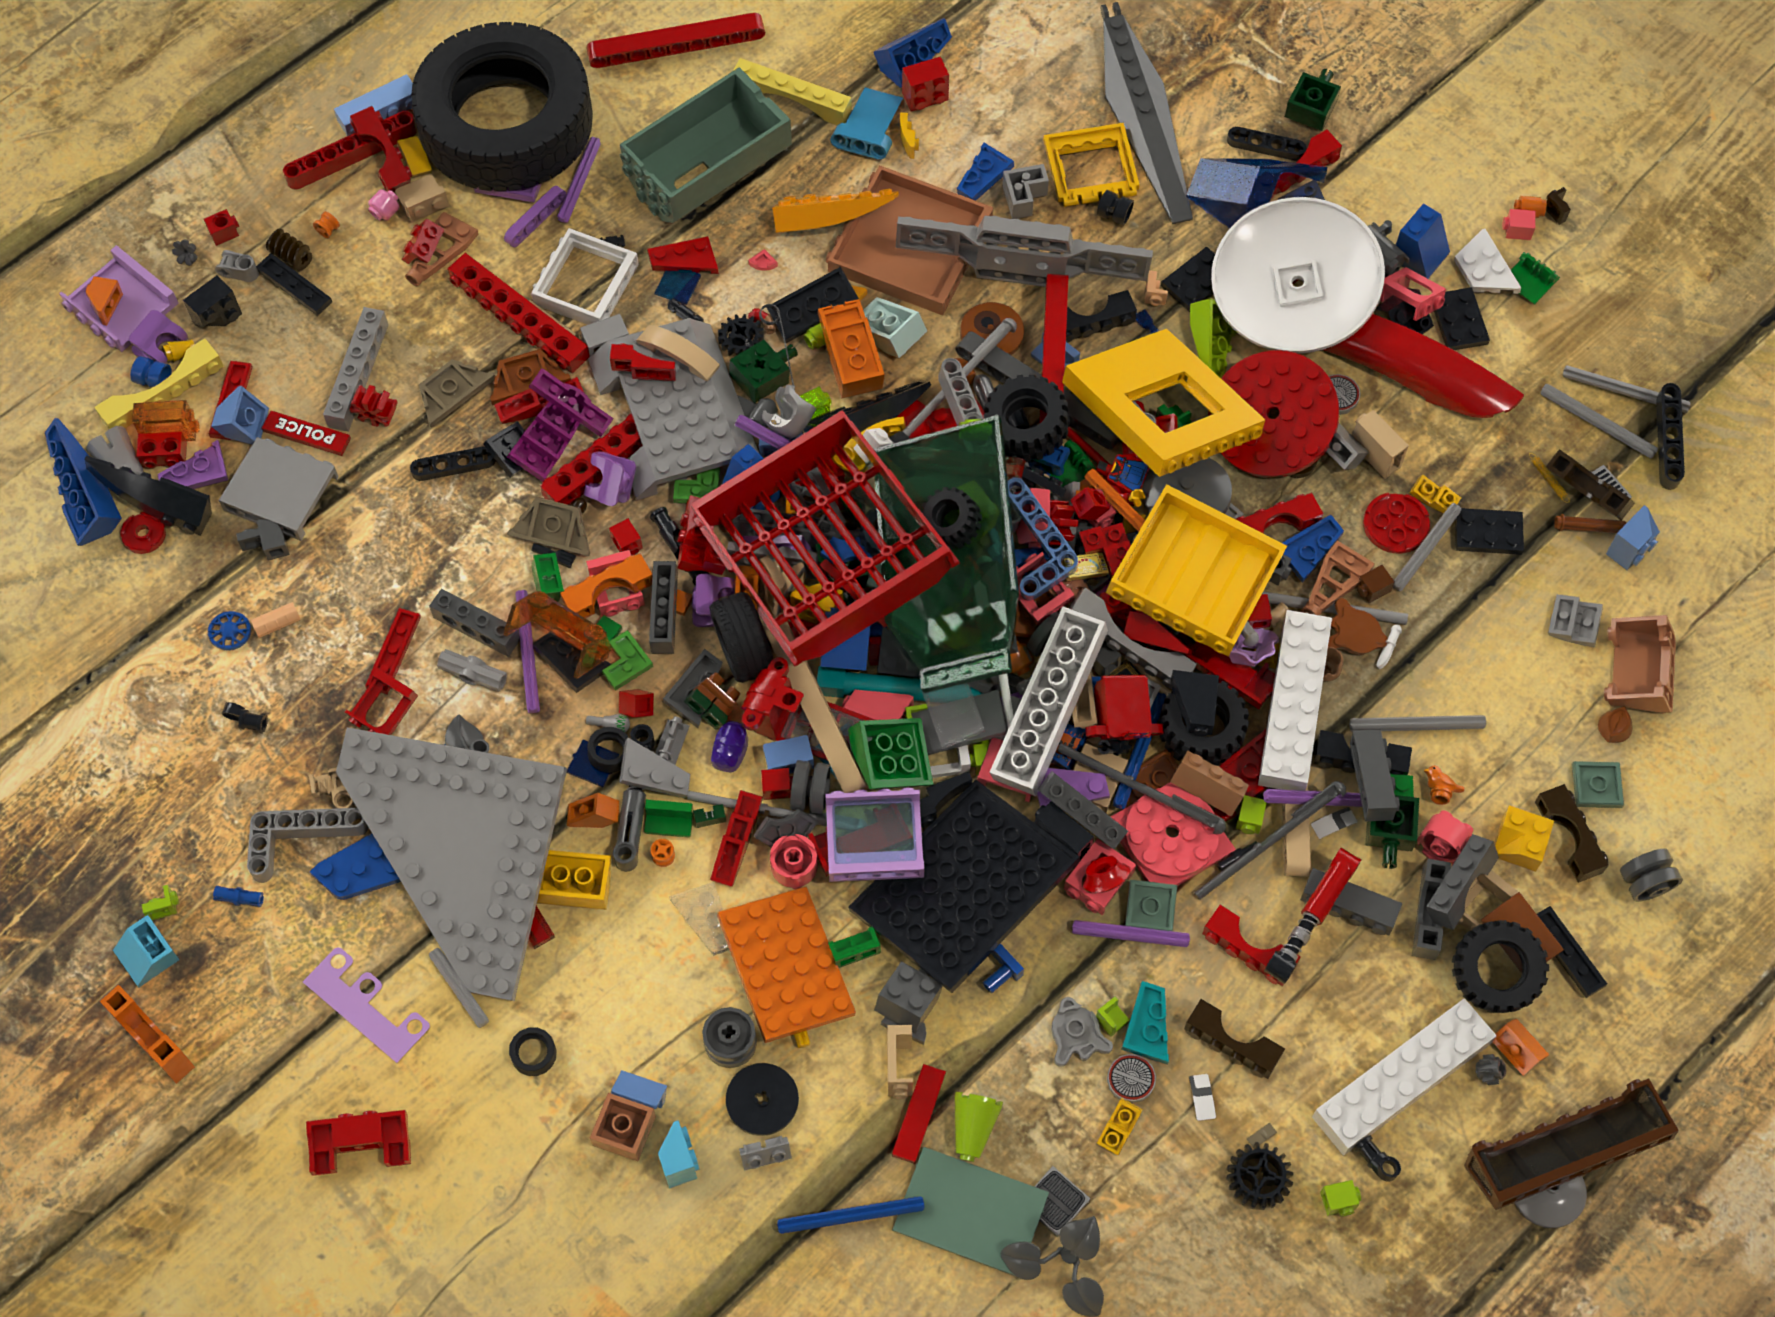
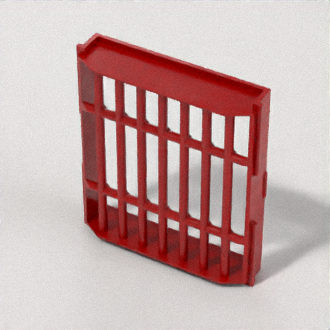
(775, 474)

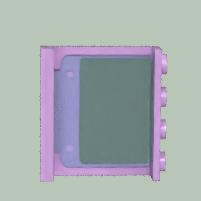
(874, 835)

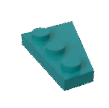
(1147, 1025)

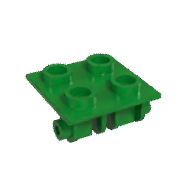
(1533, 277)
(1075, 466)

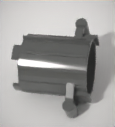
(1392, 255)

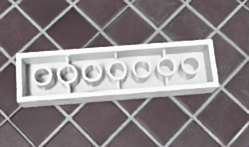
(1049, 701)
(1295, 701)
(1403, 1076)

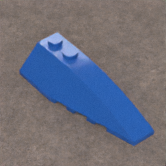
(87, 500)

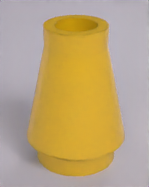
(176, 349)

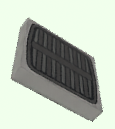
(1063, 1201)

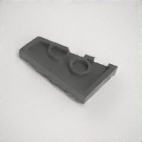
(700, 669)

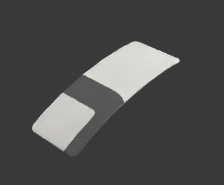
(1333, 822)
(1202, 1097)

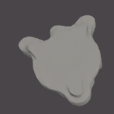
(1077, 1032)

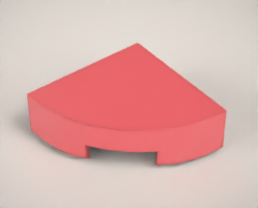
(763, 261)

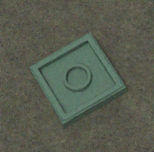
(1597, 784)
(1151, 905)

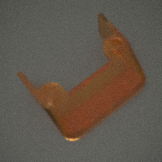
(563, 623)

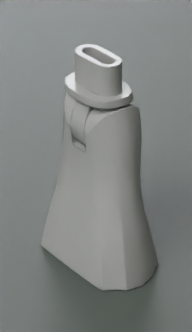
(118, 451)

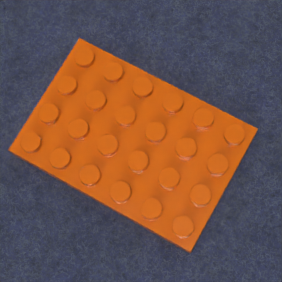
(785, 964)

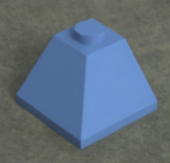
(240, 416)

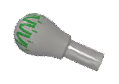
(617, 721)

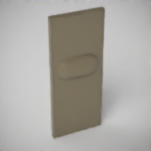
(1262, 1135)

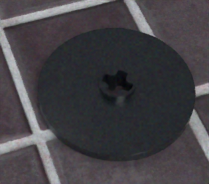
(771, 1115)

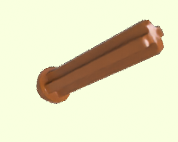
(1588, 524)

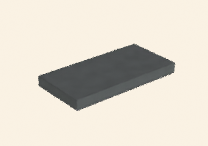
(991, 713)

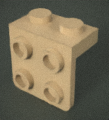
(422, 197)

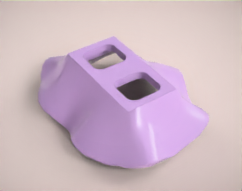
(1264, 648)

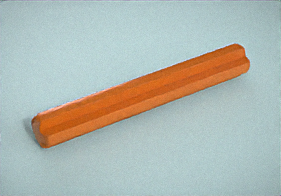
(1115, 499)

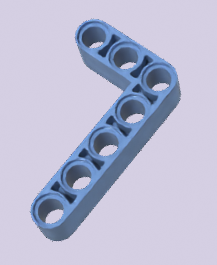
(1043, 537)

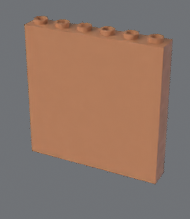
(869, 248)

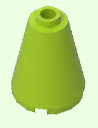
(974, 1123)

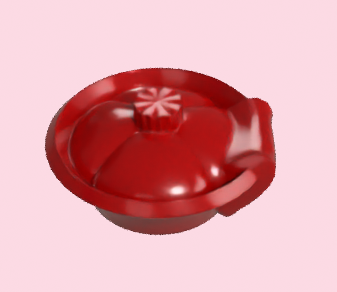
(1105, 874)

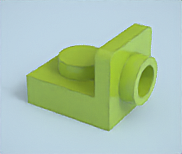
(160, 908)

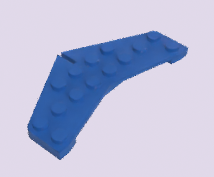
(356, 870)

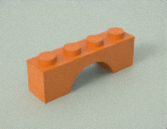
(629, 574)

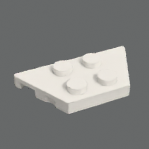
(1485, 267)

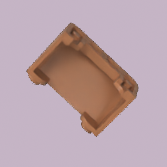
(1642, 663)

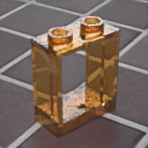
(165, 417)

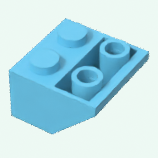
(144, 951)
(676, 1160)

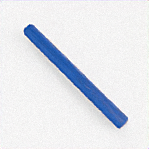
(1138, 755)
(850, 1215)

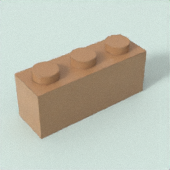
(1209, 783)

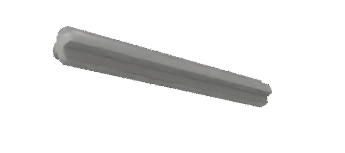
(1426, 547)

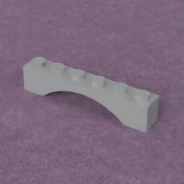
(1154, 662)

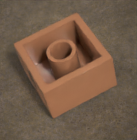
(623, 1127)

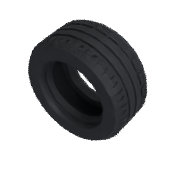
(741, 636)

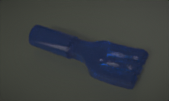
(1146, 321)

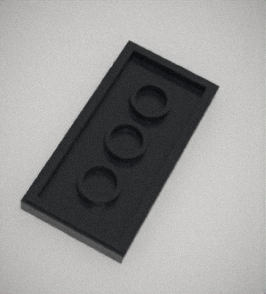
(801, 307)

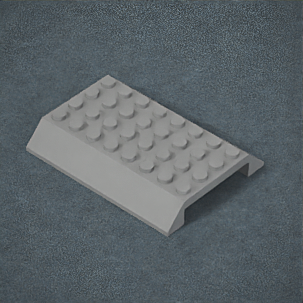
(681, 422)

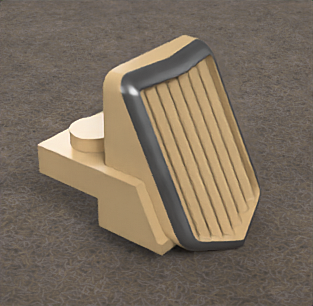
(781, 581)

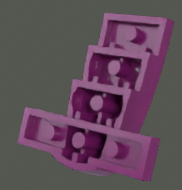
(555, 425)

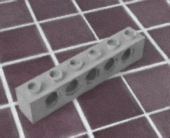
(355, 367)

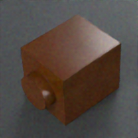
(1375, 584)

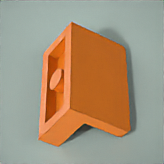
(1519, 1046)

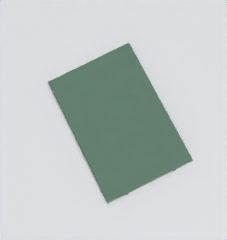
(970, 1209)

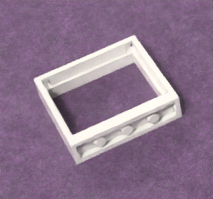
(572, 238)

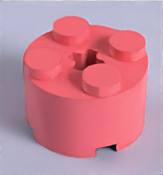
(1444, 837)
(793, 873)

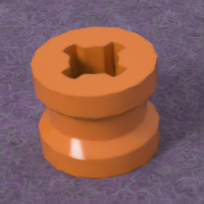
(326, 224)
(665, 848)

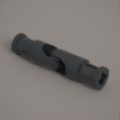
(669, 531)

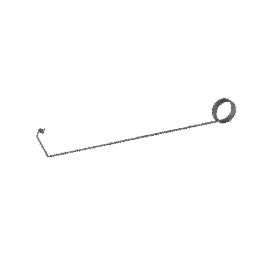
(771, 323)

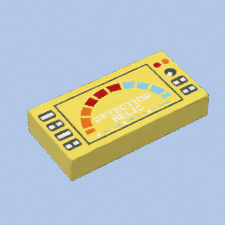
(1088, 566)

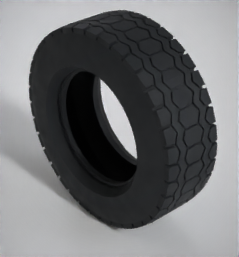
(492, 58)

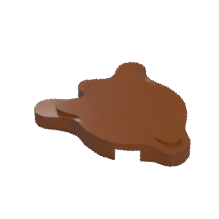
(1355, 630)

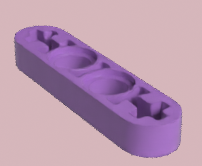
(534, 216)

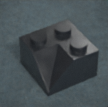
(213, 304)

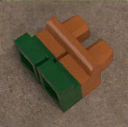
(713, 701)

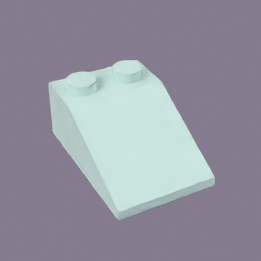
(894, 326)

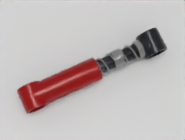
(1313, 913)

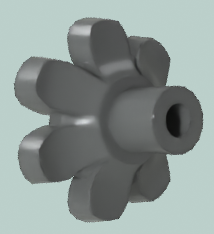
(185, 252)

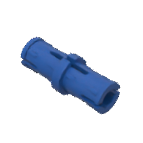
(238, 896)

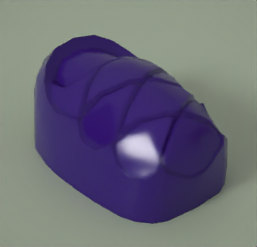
(729, 747)

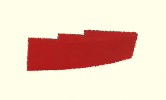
(526, 404)
(736, 838)

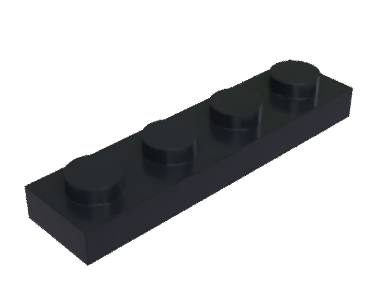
(294, 284)
(1573, 957)

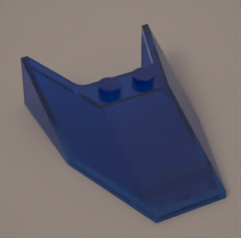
(1236, 186)

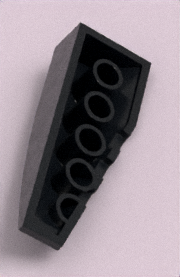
(874, 411)
(161, 499)

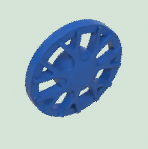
(229, 630)

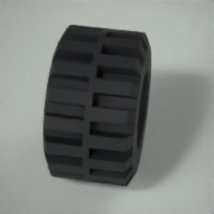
(968, 519)

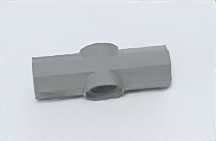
(472, 670)

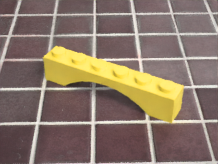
(828, 104)
(196, 365)

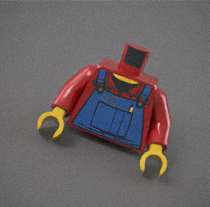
(1126, 476)

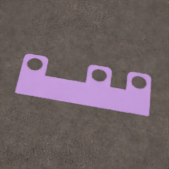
(355, 1008)

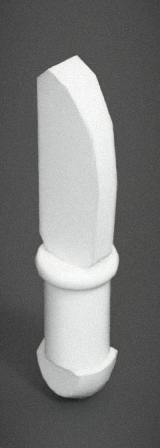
(1387, 651)

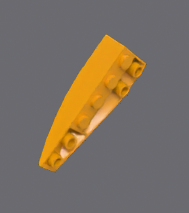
(826, 210)

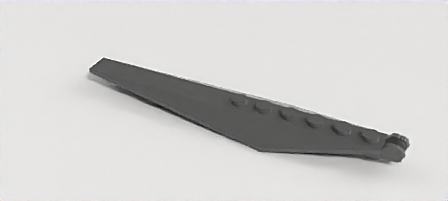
(1141, 103)

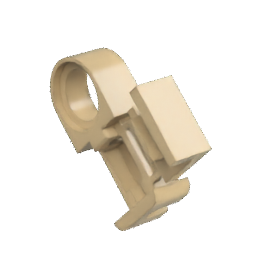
(330, 784)

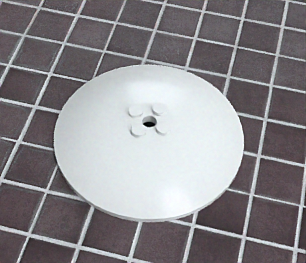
(1291, 242)

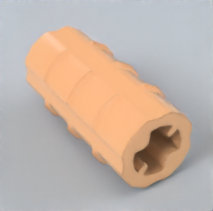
(275, 620)

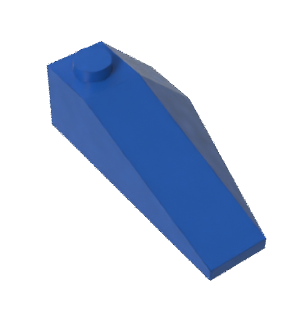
(912, 49)

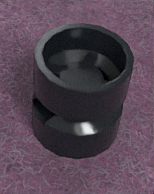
(1115, 207)

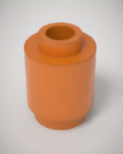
(1532, 204)

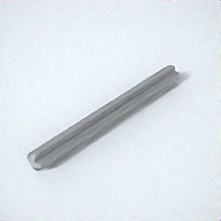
(1616, 386)
(1599, 420)
(1418, 723)

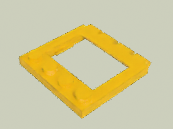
(1085, 140)

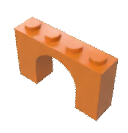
(147, 1034)

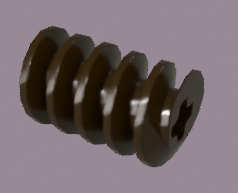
(289, 249)

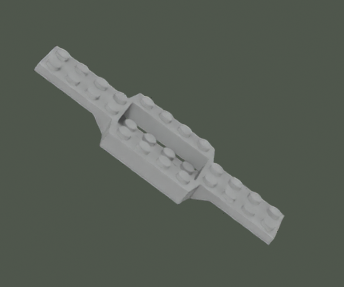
(1017, 264)

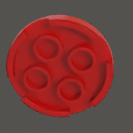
(1396, 523)

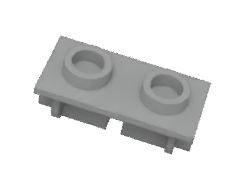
(672, 740)
(776, 1151)

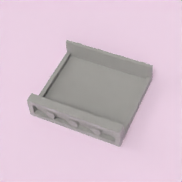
(277, 486)

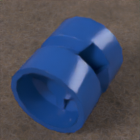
(150, 373)

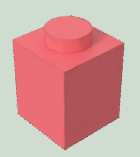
(1519, 224)

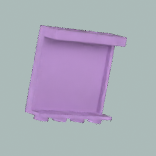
(140, 295)

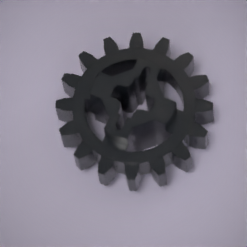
(741, 334)

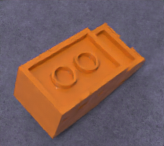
(851, 349)

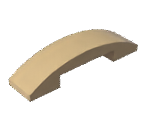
(680, 349)

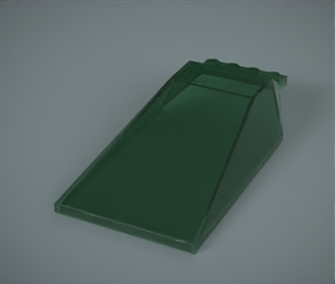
(967, 619)

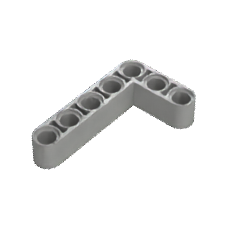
(296, 829)

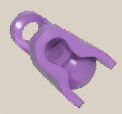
(152, 332)
(617, 479)
(707, 590)

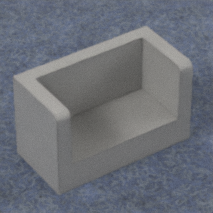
(598, 333)

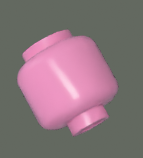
(383, 204)

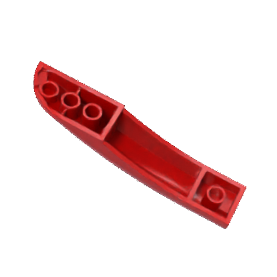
(1428, 369)

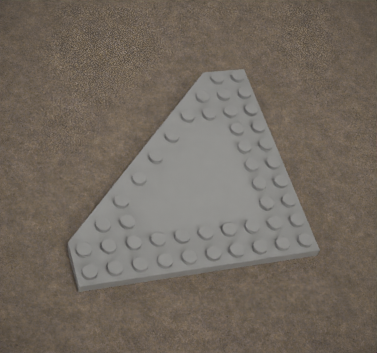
(463, 839)

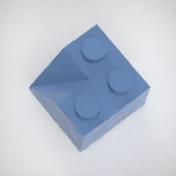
(1634, 539)

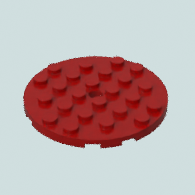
(1305, 406)

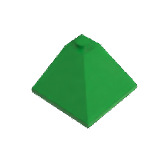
(891, 753)

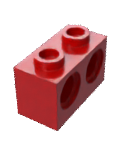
(162, 444)

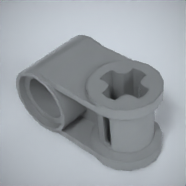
(237, 266)

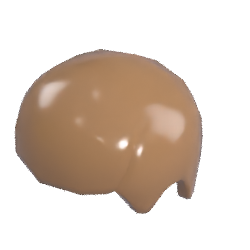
(1333, 664)

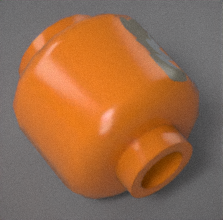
(1021, 660)

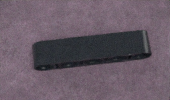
(1665, 444)

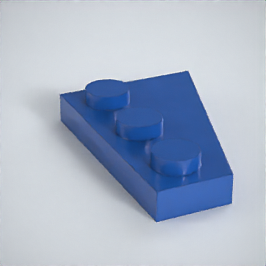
(984, 173)
(1312, 545)

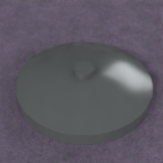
(1201, 480)

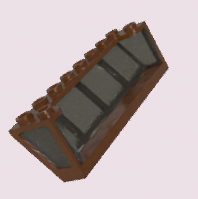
(1571, 1145)

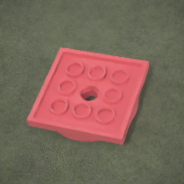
(1164, 857)

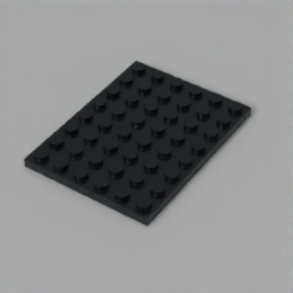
(979, 883)

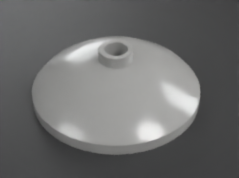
(1557, 1206)

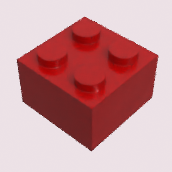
(925, 84)

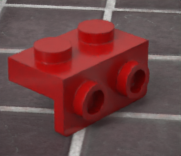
(423, 242)

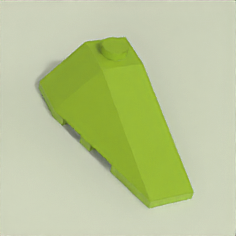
(1211, 335)

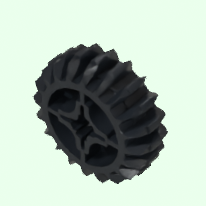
(1249, 1173)

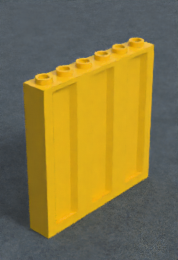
(1196, 570)

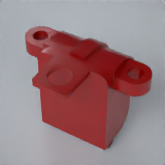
(770, 700)
(1123, 709)

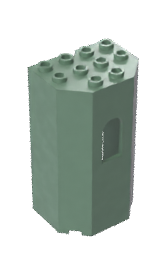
(723, 126)

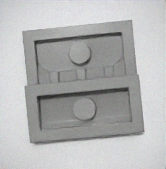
(1575, 620)

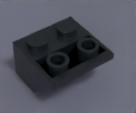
(1403, 314)

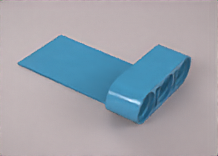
(867, 125)

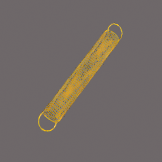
(1556, 486)

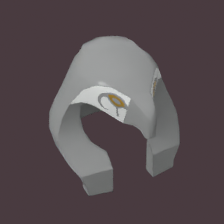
(794, 413)

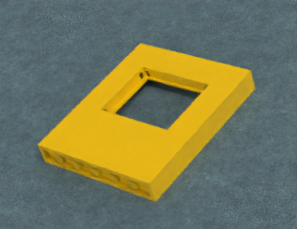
(1145, 366)

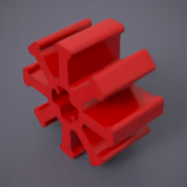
(373, 405)
(1060, 515)

